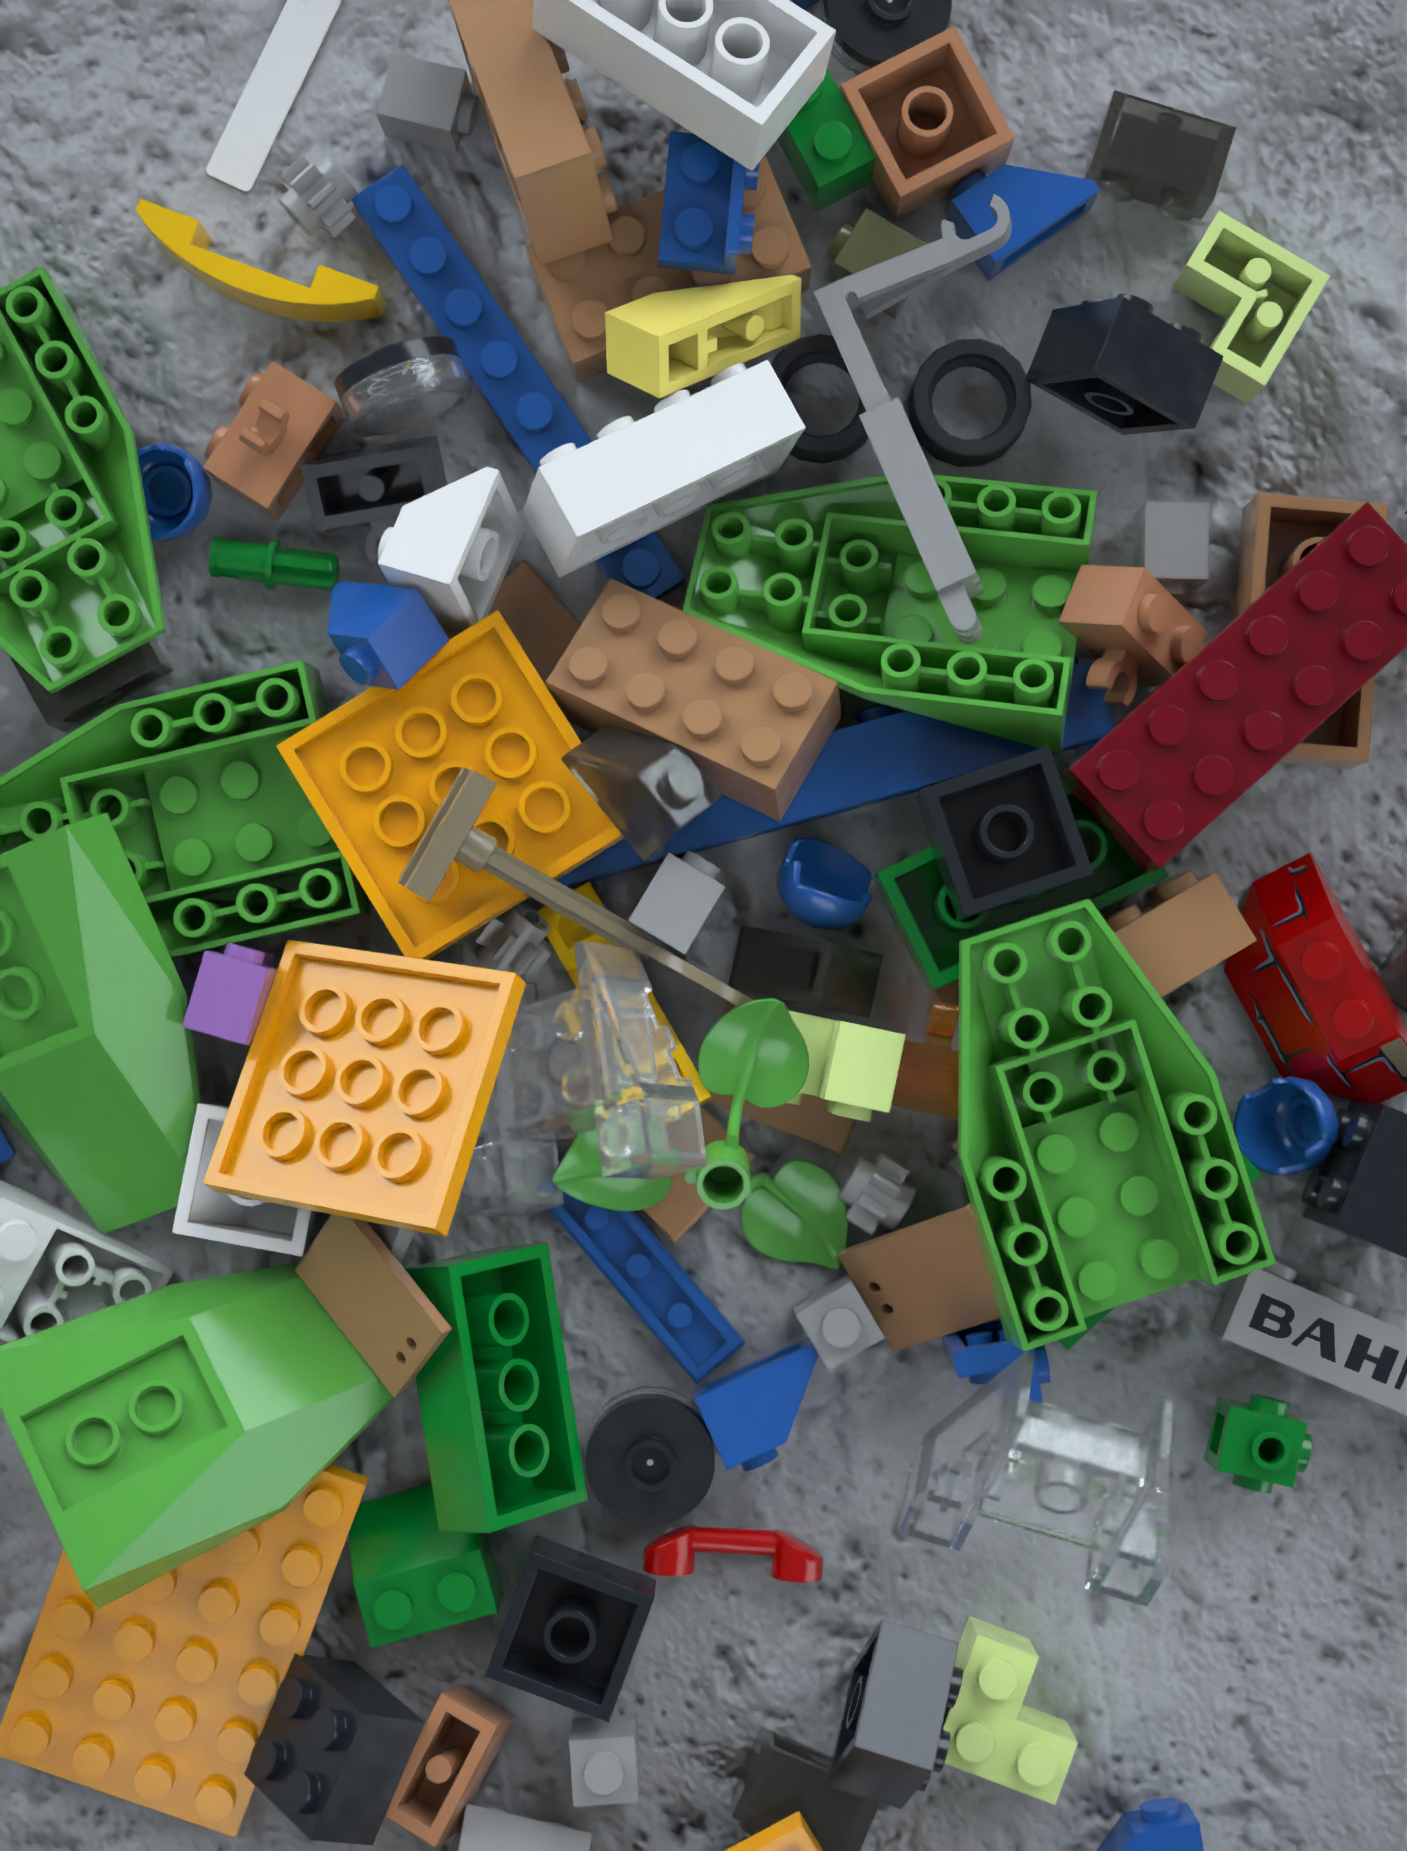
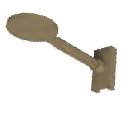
(455, 838)

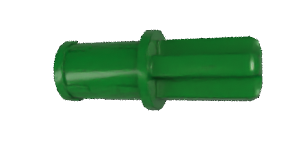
(273, 564)

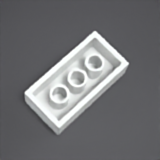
(710, 65)
(661, 465)

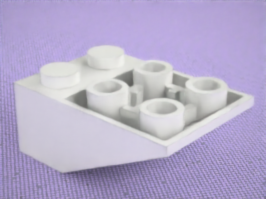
(62, 1266)

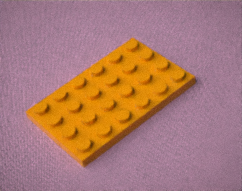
(181, 1674)

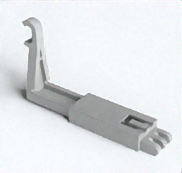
(885, 419)

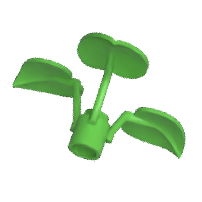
(795, 1215)

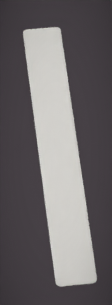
(271, 91)

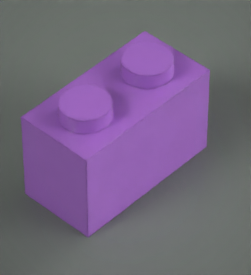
(231, 992)

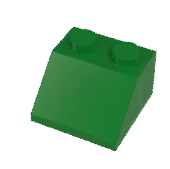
(412, 1573)

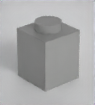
(426, 103)
(1173, 544)
(838, 1322)
(605, 1761)

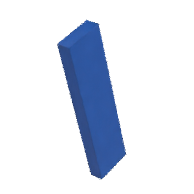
(652, 1284)

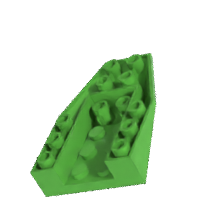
(71, 498)
(846, 593)
(200, 808)
(93, 1026)
(1090, 1131)
(182, 1419)

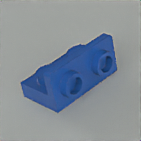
(704, 207)
(985, 1352)

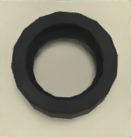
(986, 357)
(810, 447)

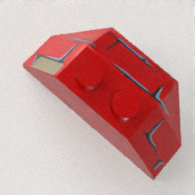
(1317, 989)

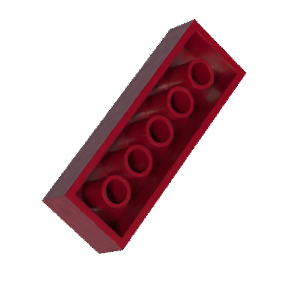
(1250, 693)

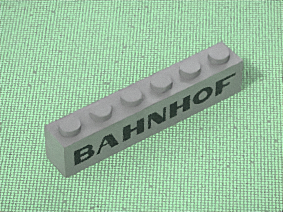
(1317, 1333)

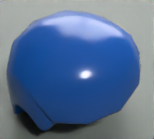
(174, 490)
(823, 884)
(1286, 1126)

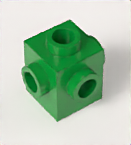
(1241, 1428)

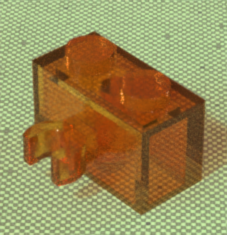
(930, 1070)

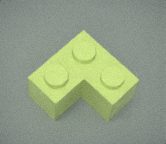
(1259, 293)
(849, 1065)
(991, 1726)

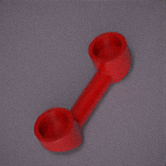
(675, 1551)

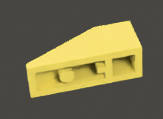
(700, 331)

